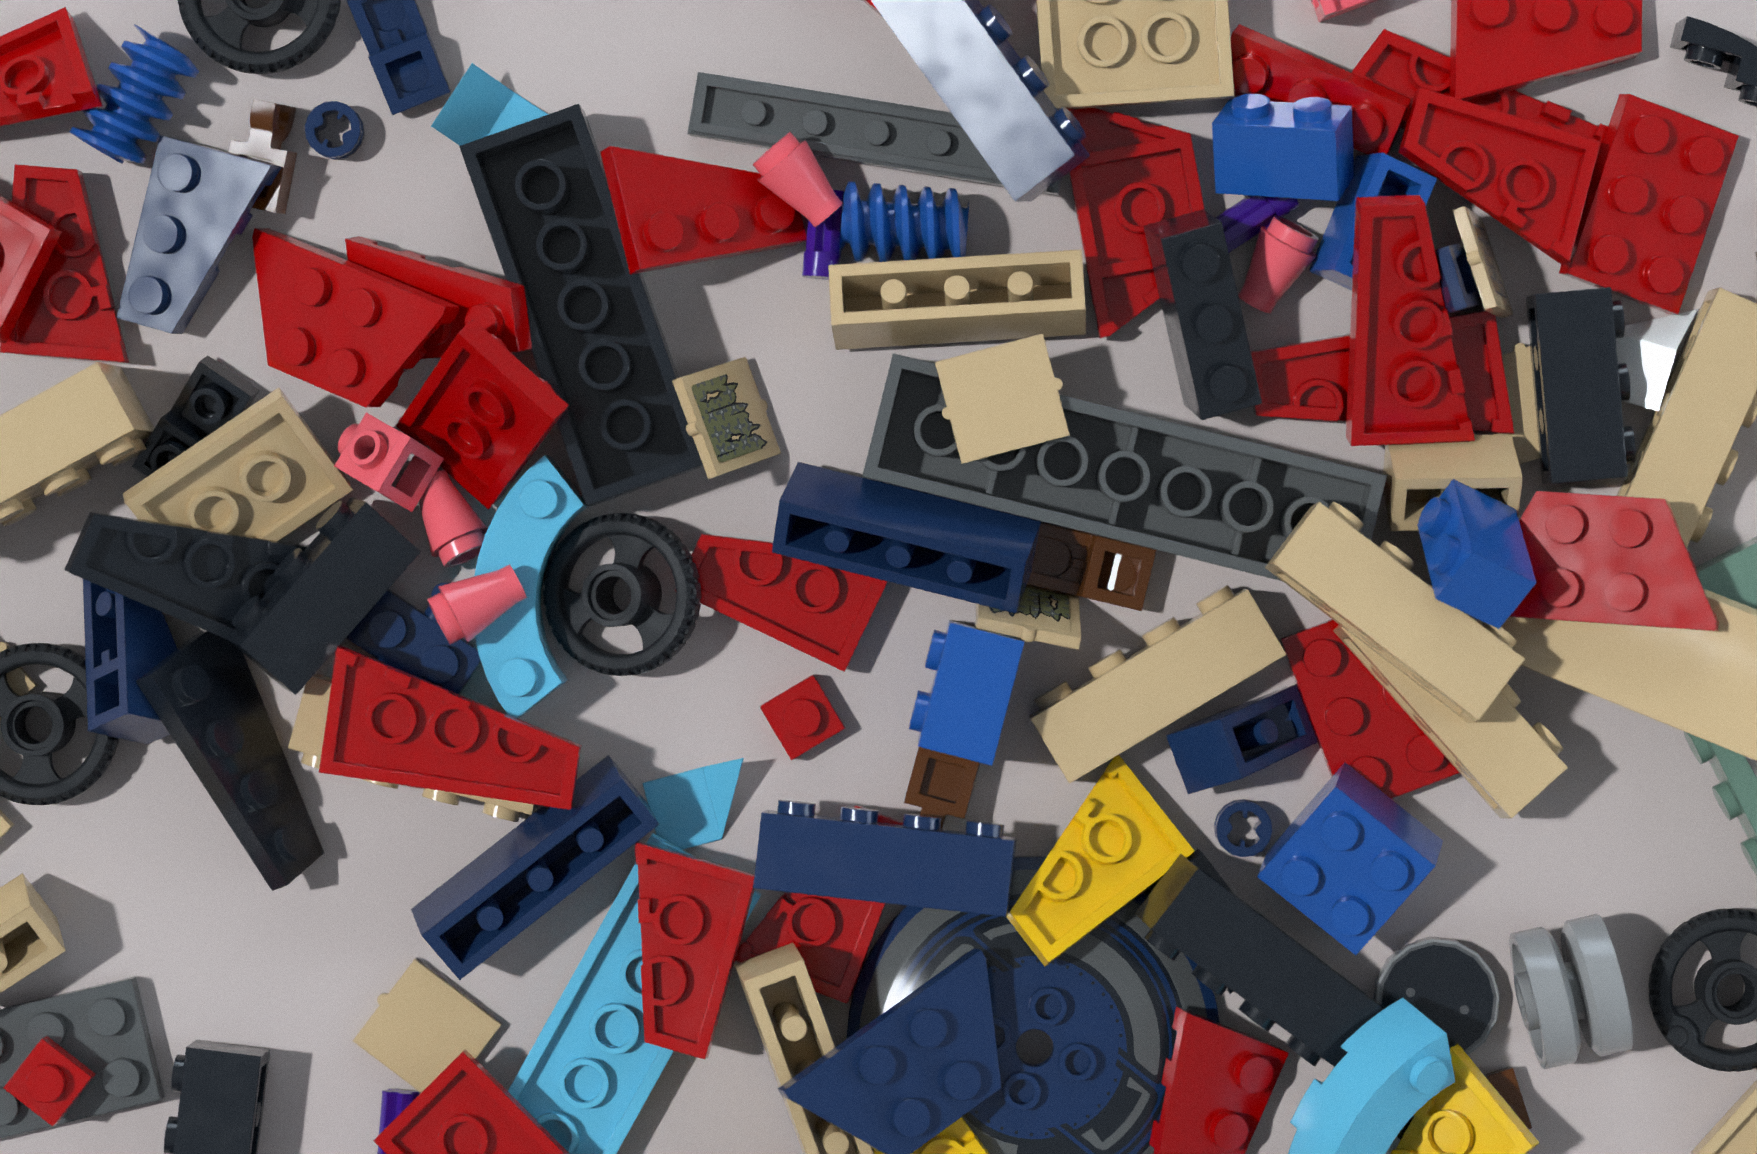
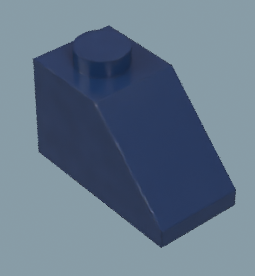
(1242, 739)

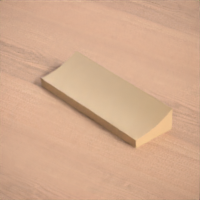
(1672, 675)

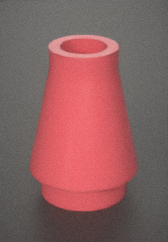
(797, 178)
(1277, 262)
(450, 522)
(475, 602)

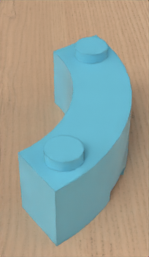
(525, 535)
(1377, 1087)

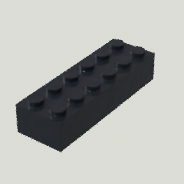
(586, 313)

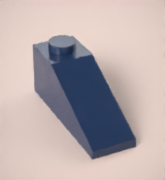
(120, 647)

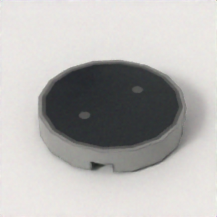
(1446, 986)

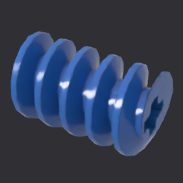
(136, 98)
(903, 223)

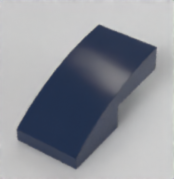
(400, 52)
(1456, 279)

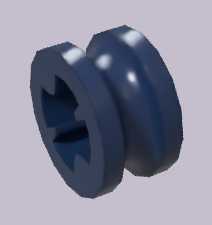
(317, 121)
(1262, 828)

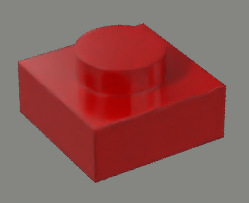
(802, 717)
(49, 1081)

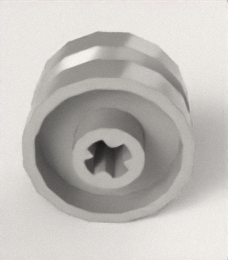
(1571, 990)

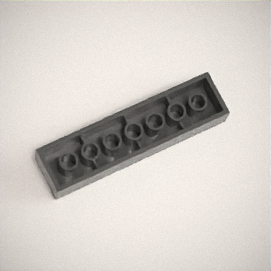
(1119, 476)

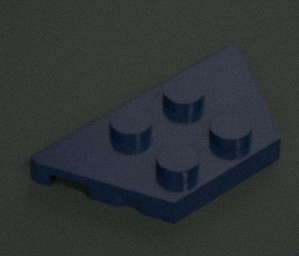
(911, 1065)

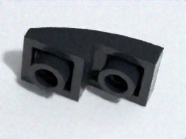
(1711, 46)
(204, 405)

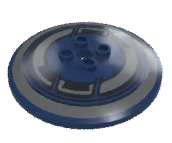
(1100, 1002)

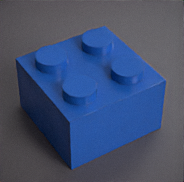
(968, 692)
(1350, 858)

